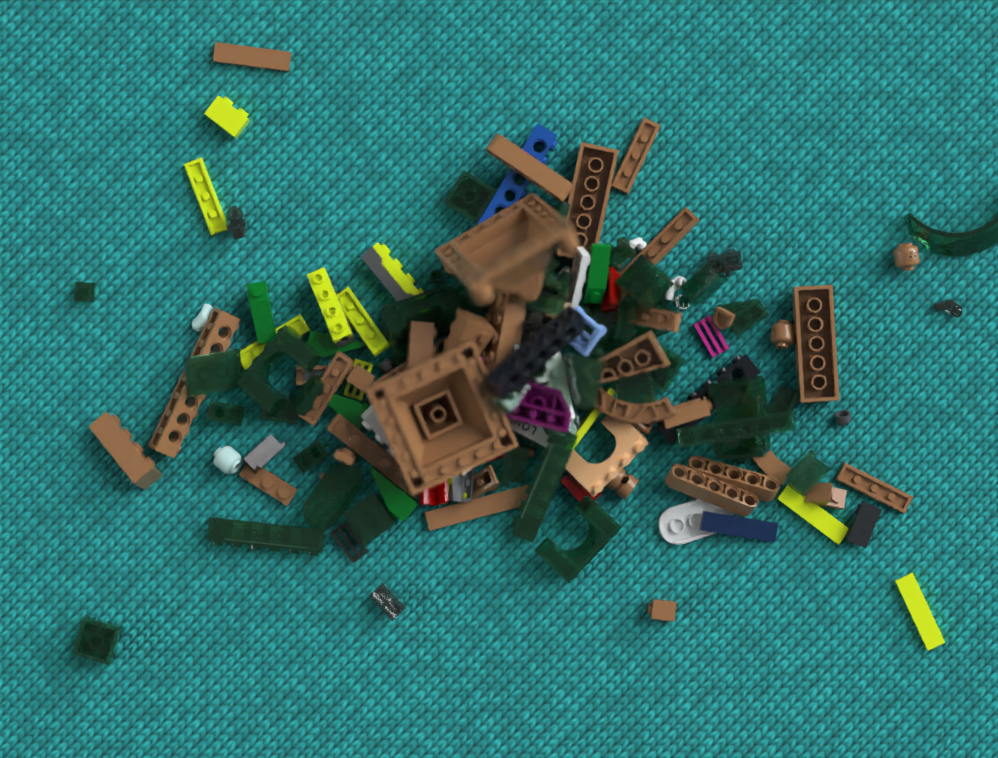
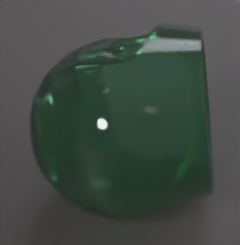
(468, 301)

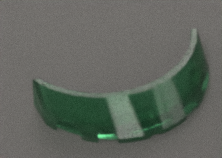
(953, 243)

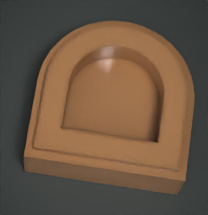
(723, 318)

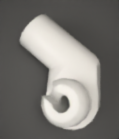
(638, 242)
(678, 282)

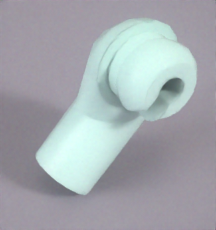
(201, 319)

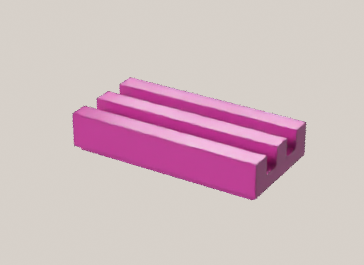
(716, 330)

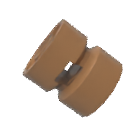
(625, 488)

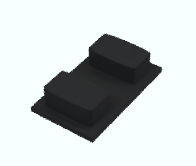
(863, 524)

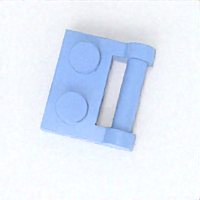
(585, 342)

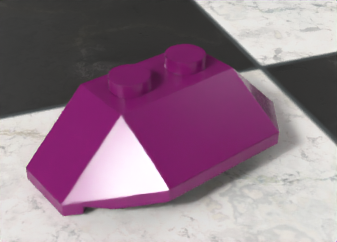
(544, 408)

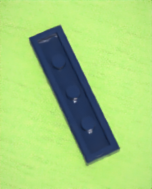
(738, 526)

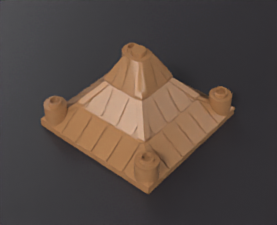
(509, 250)
(441, 417)

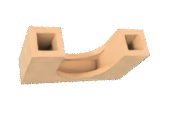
(597, 476)

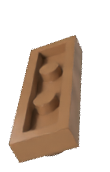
(346, 455)
(270, 484)

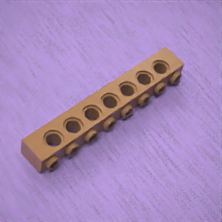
(176, 405)

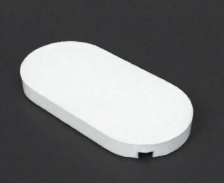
(682, 522)

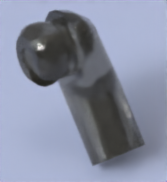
(950, 306)

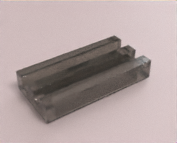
(344, 548)

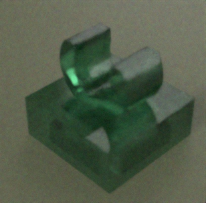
(85, 292)

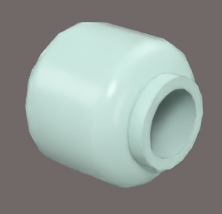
(227, 460)

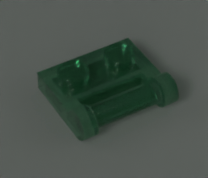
(550, 303)

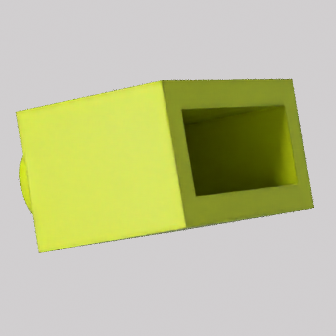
(227, 116)

